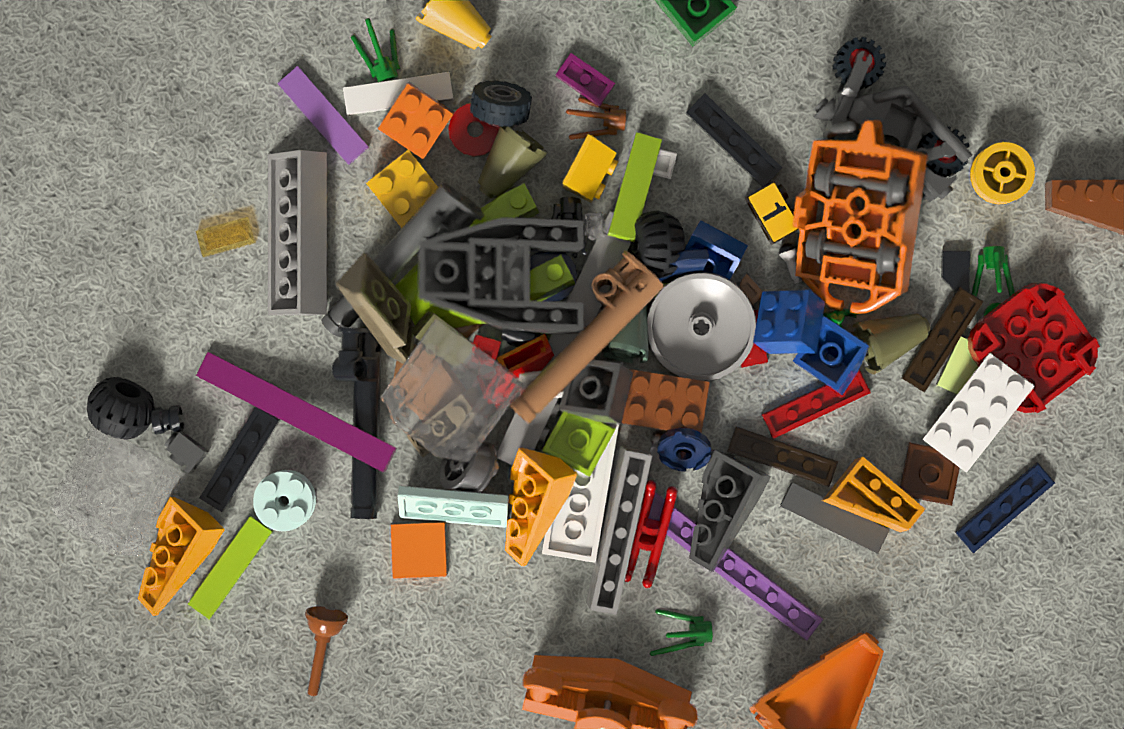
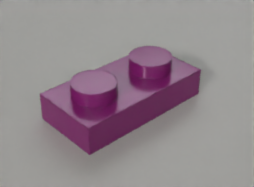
(585, 79)

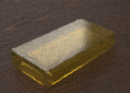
(225, 237)

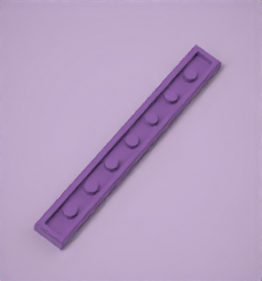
(745, 577)

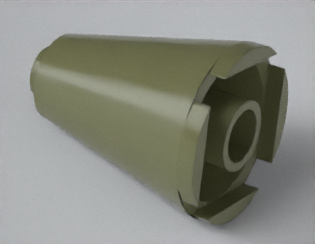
(509, 160)
(890, 338)

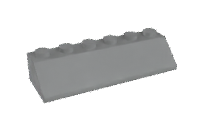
(297, 233)

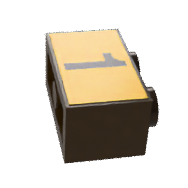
(772, 212)

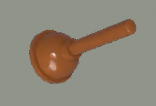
(324, 624)

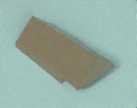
(379, 307)

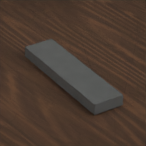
(842, 522)

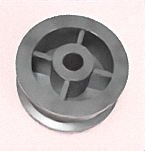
(470, 475)

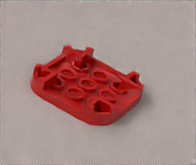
(1039, 340)

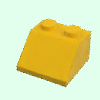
(590, 169)

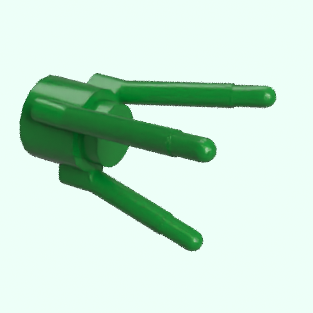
(384, 67)
(994, 259)
(699, 632)

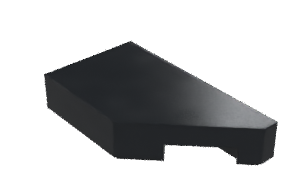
(956, 269)

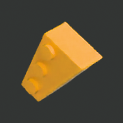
(874, 496)

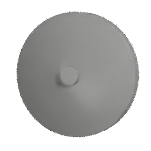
(701, 326)

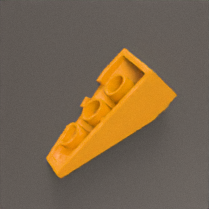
(538, 495)
(181, 546)

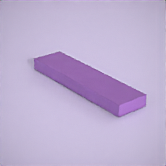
(323, 115)

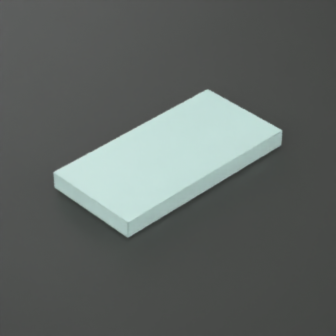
(453, 506)

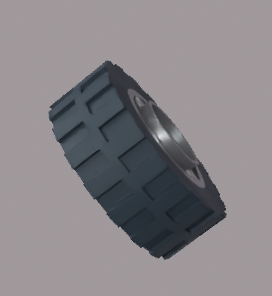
(500, 103)

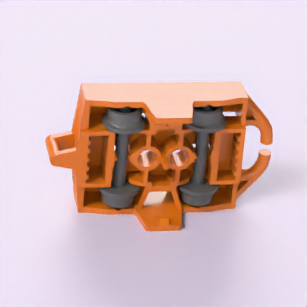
(828, 247)

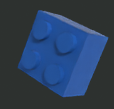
(789, 322)

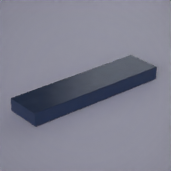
(1005, 507)

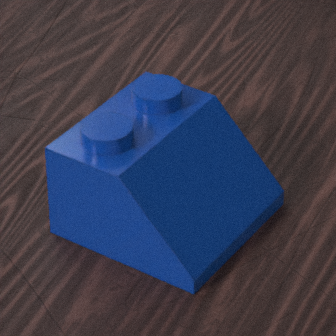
(722, 249)
(836, 357)

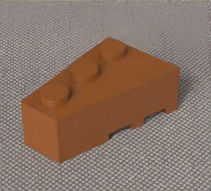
(1088, 201)

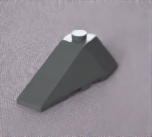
(726, 501)

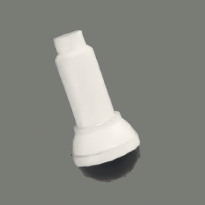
(788, 253)

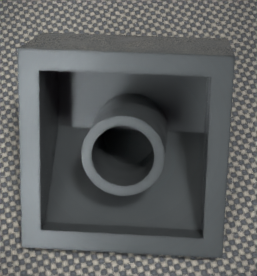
(598, 392)

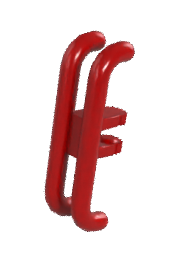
(651, 533)

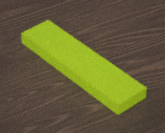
(634, 186)
(230, 567)

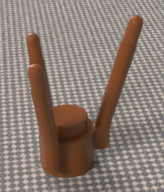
(612, 118)

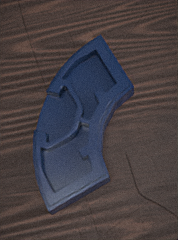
(688, 262)

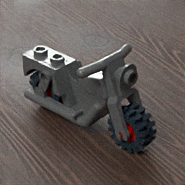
(900, 112)

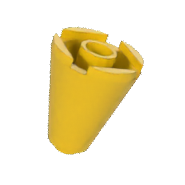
(456, 20)

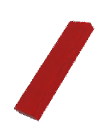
(812, 406)

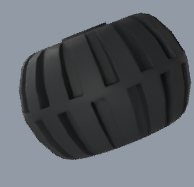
(657, 242)
(120, 408)

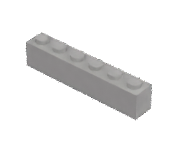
(618, 530)

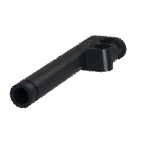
(361, 362)

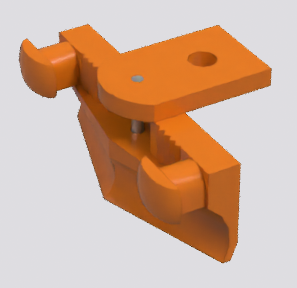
(605, 694)

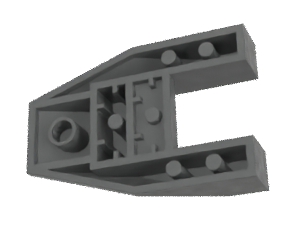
(487, 273)

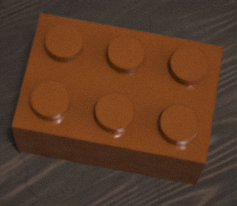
(665, 401)

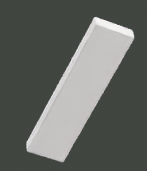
(384, 94)

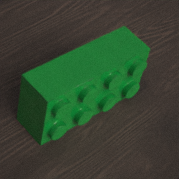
(697, 17)

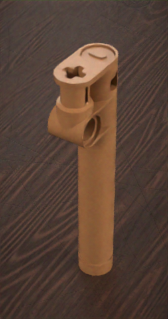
(631, 291)

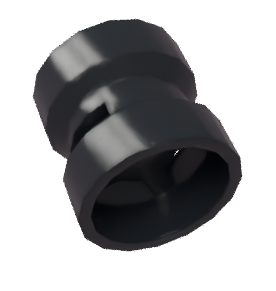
(165, 419)

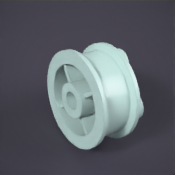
(270, 507)

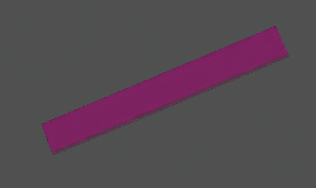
(296, 412)

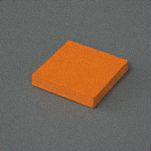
(418, 550)

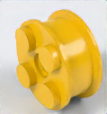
(986, 174)

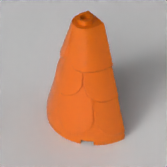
(825, 692)

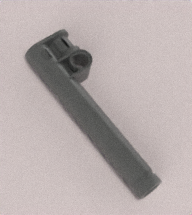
(441, 214)

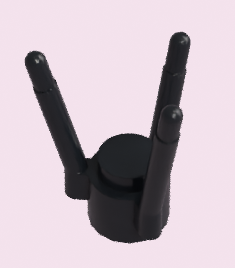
(570, 209)

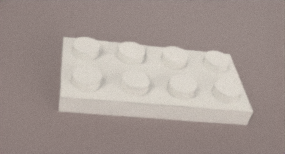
(978, 412)

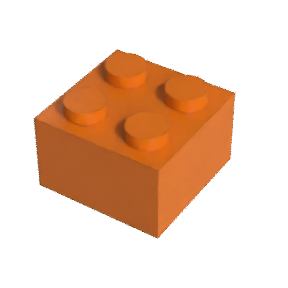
(416, 120)

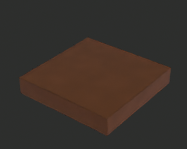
(929, 475)

